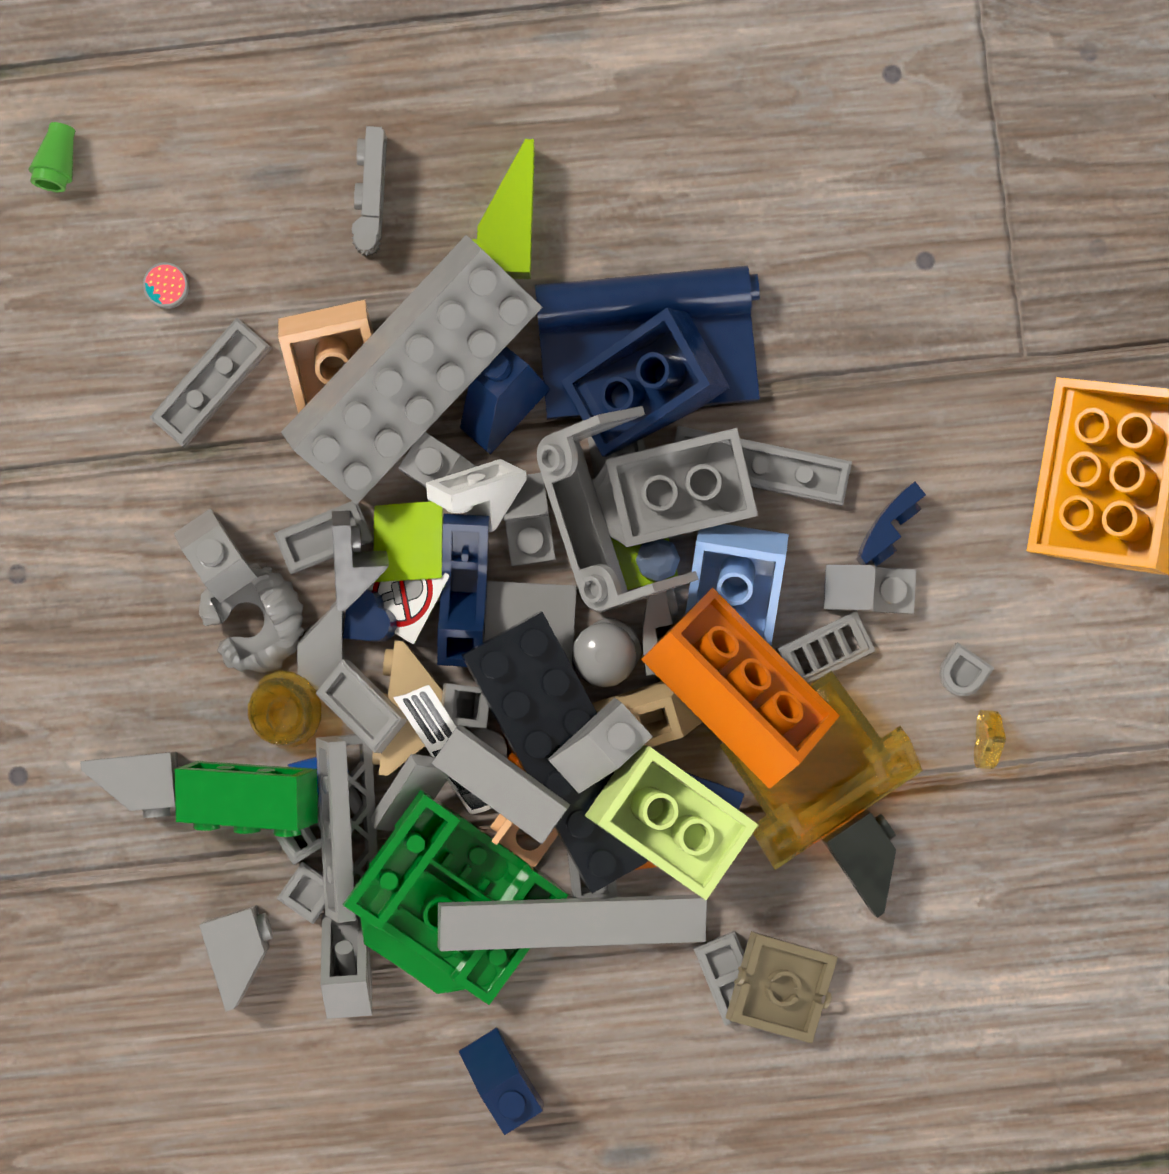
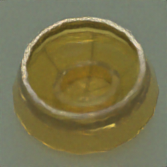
(284, 709)

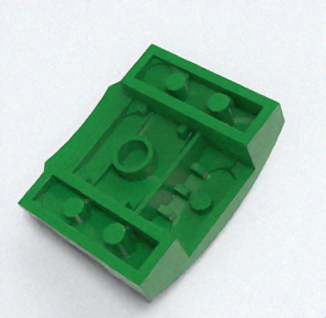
(432, 861)

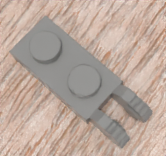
(370, 193)

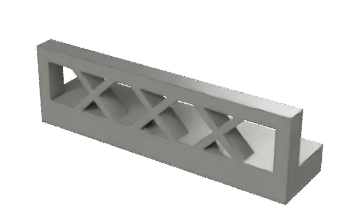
(336, 821)

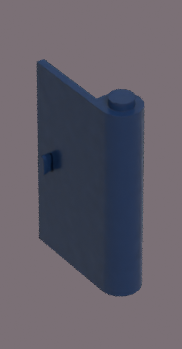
(592, 315)

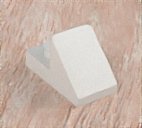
(479, 490)

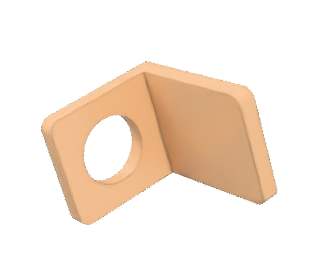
(506, 836)

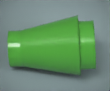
(54, 159)

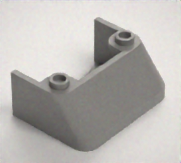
(582, 519)

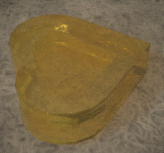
(989, 739)

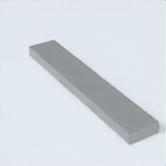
(571, 922)

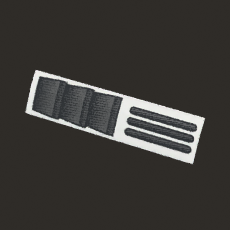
(434, 729)

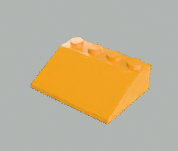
(1105, 477)

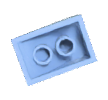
(744, 569)

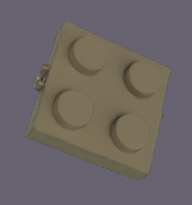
(781, 987)

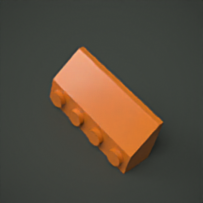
(741, 688)

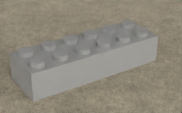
(410, 370)

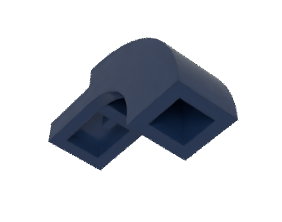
(465, 592)

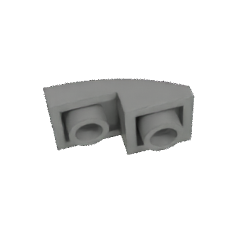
(657, 615)

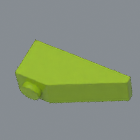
(508, 221)

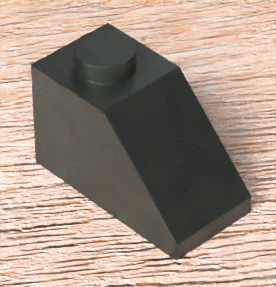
(866, 857)

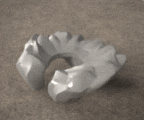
(281, 624)

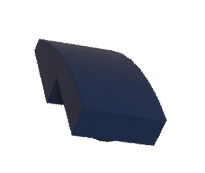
(880, 538)

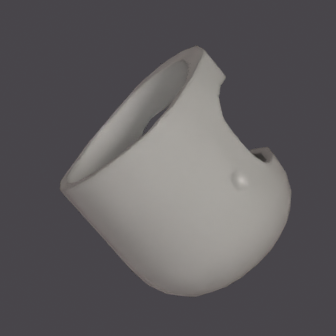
(606, 652)

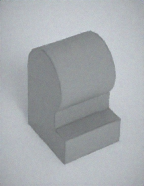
(465, 705)

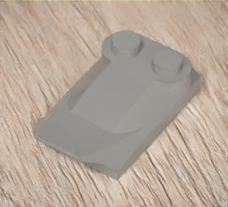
(675, 488)

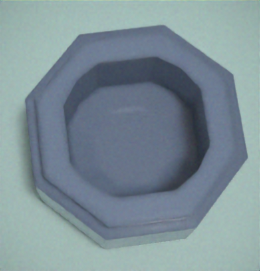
(657, 560)

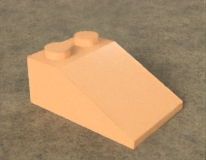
(320, 344)

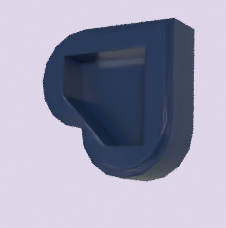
(369, 619)

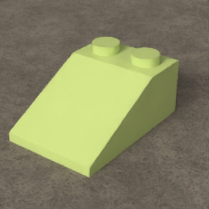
(672, 820)

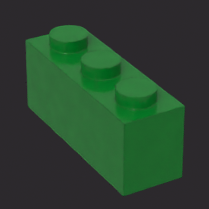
(246, 797)

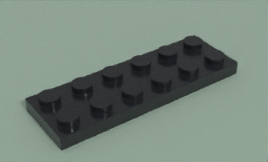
(539, 710)

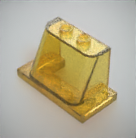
(834, 781)

